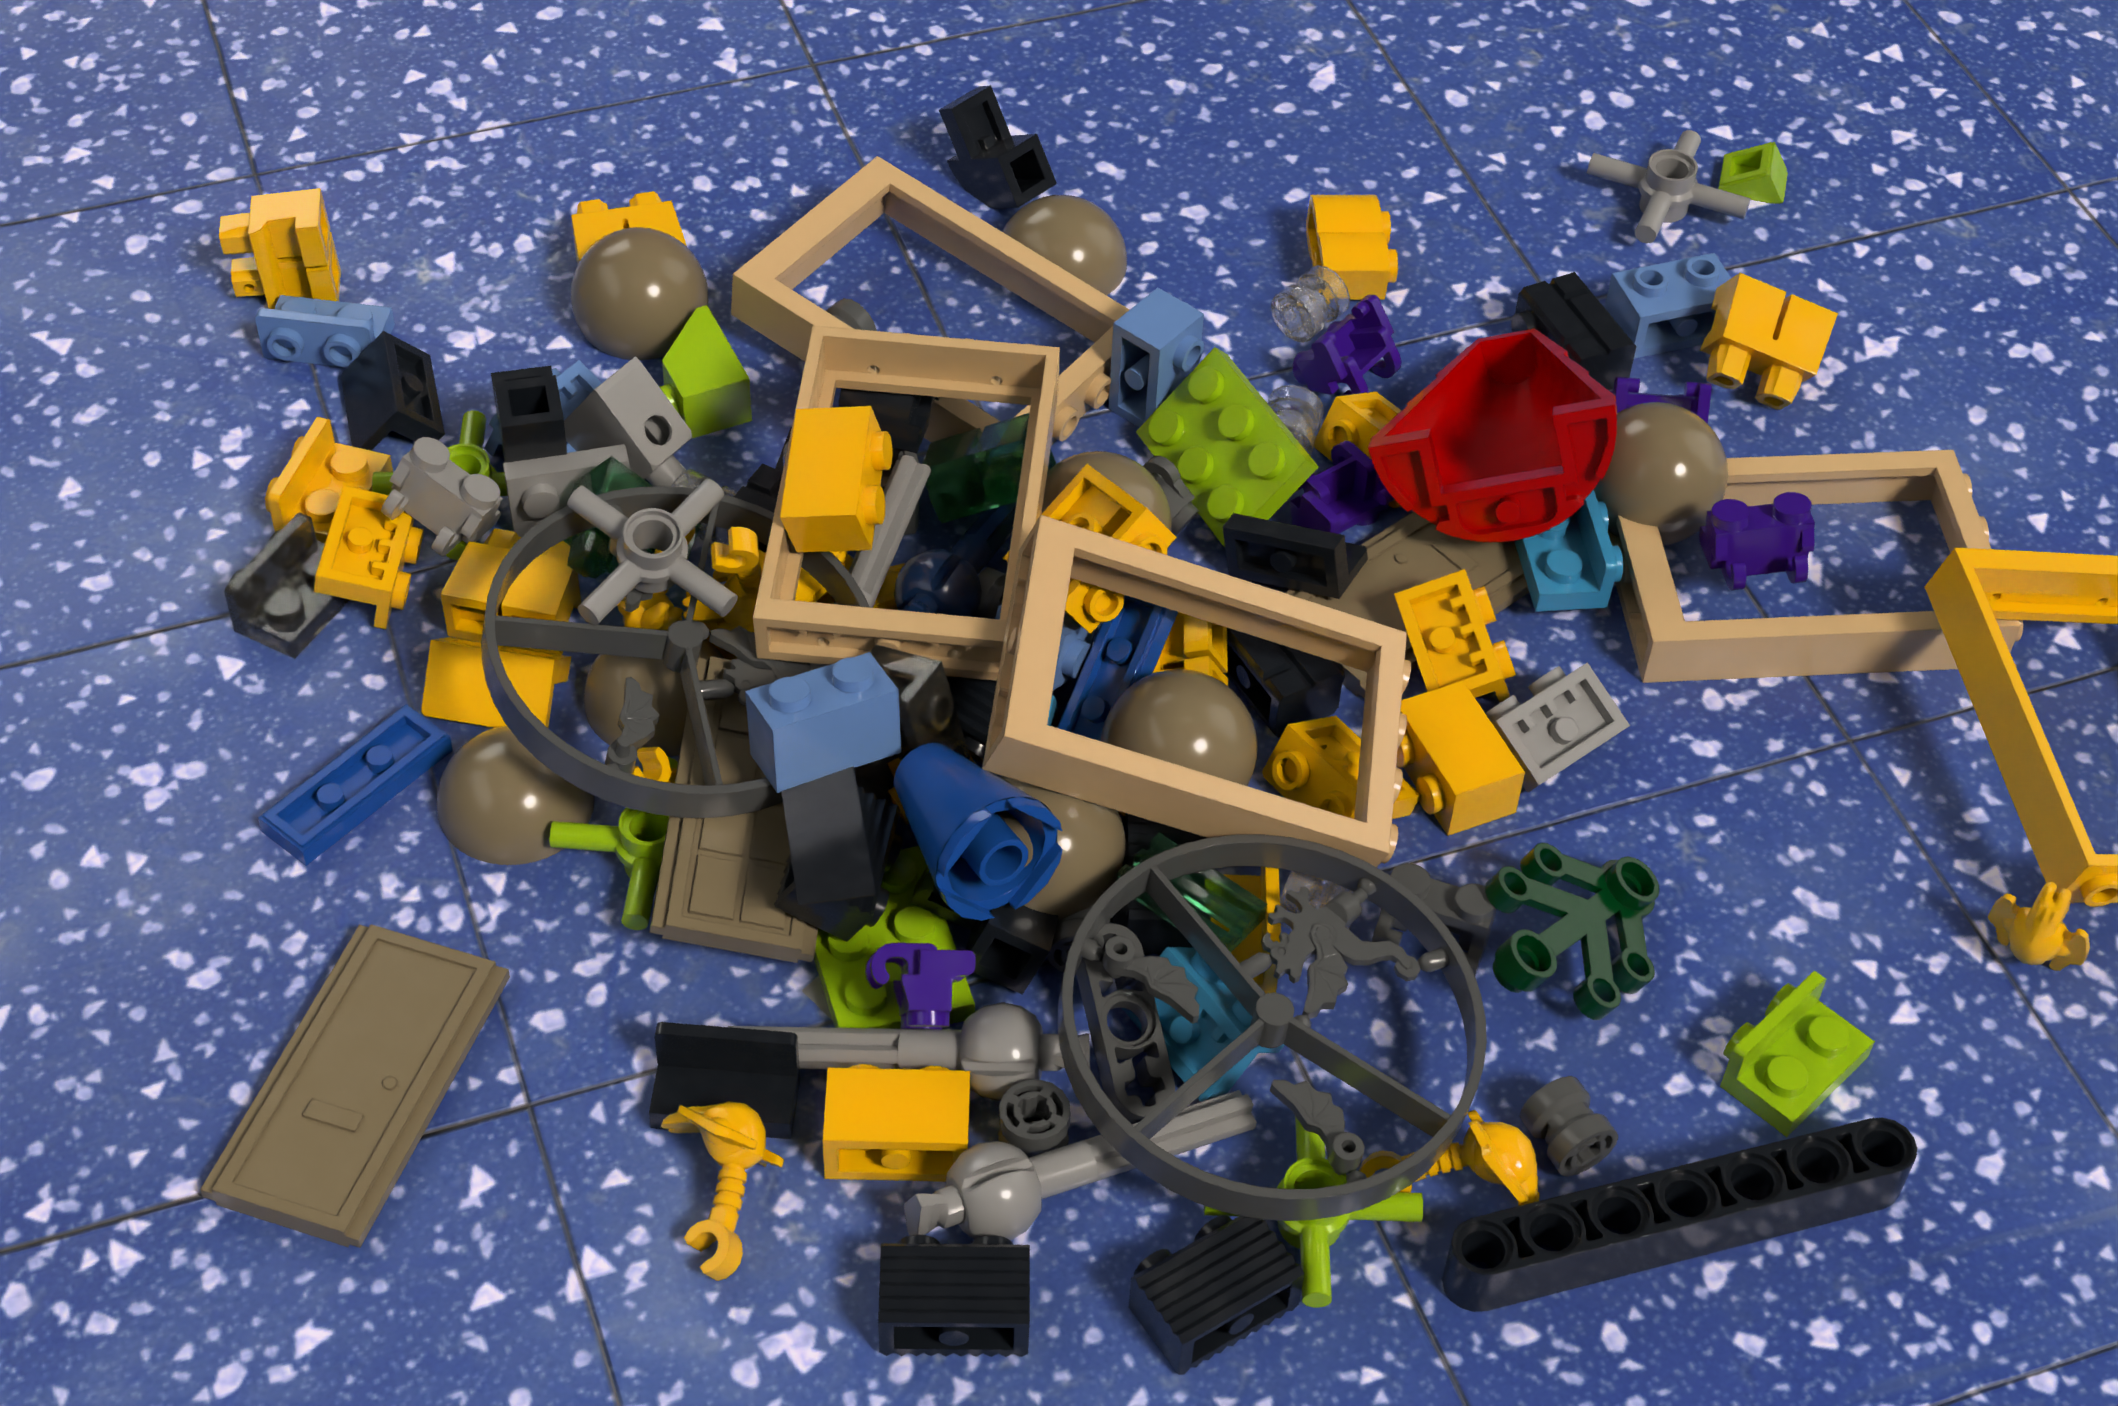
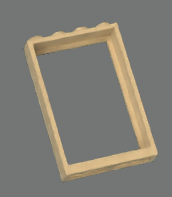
(769, 305)
(925, 368)
(1804, 645)
(1032, 752)

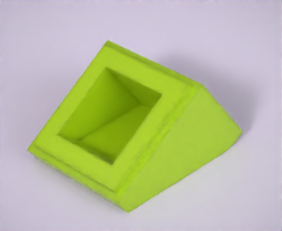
(1755, 173)

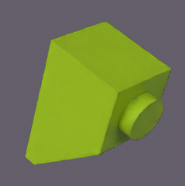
(706, 377)

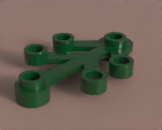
(1620, 889)

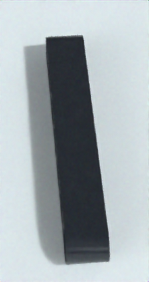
(1656, 1235)

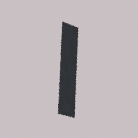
(828, 839)

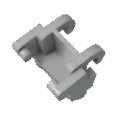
(442, 496)

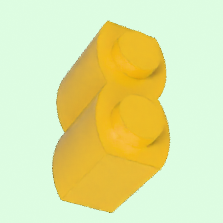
(1352, 240)

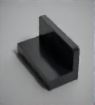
(391, 390)
(1291, 556)
(727, 1065)

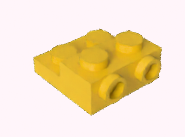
(1105, 508)

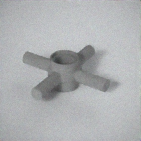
(1668, 186)
(649, 571)

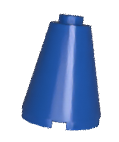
(964, 840)

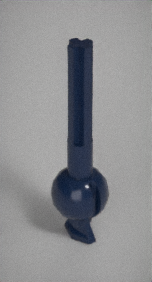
(949, 580)

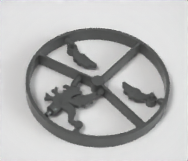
(676, 647)
(1272, 1023)

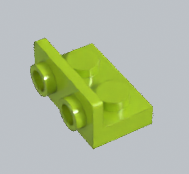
(1793, 1056)

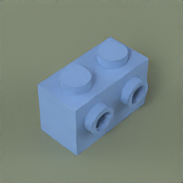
(1666, 303)
(1152, 354)
(823, 721)

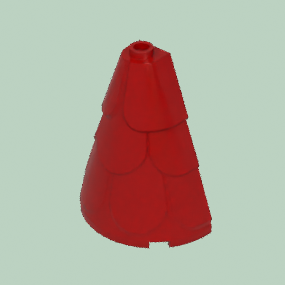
(1500, 440)

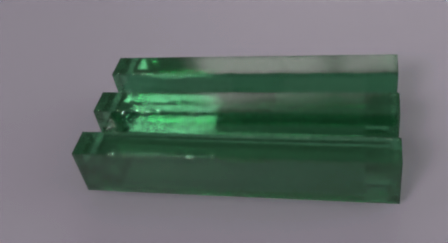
(1207, 892)

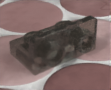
(275, 591)
(924, 701)

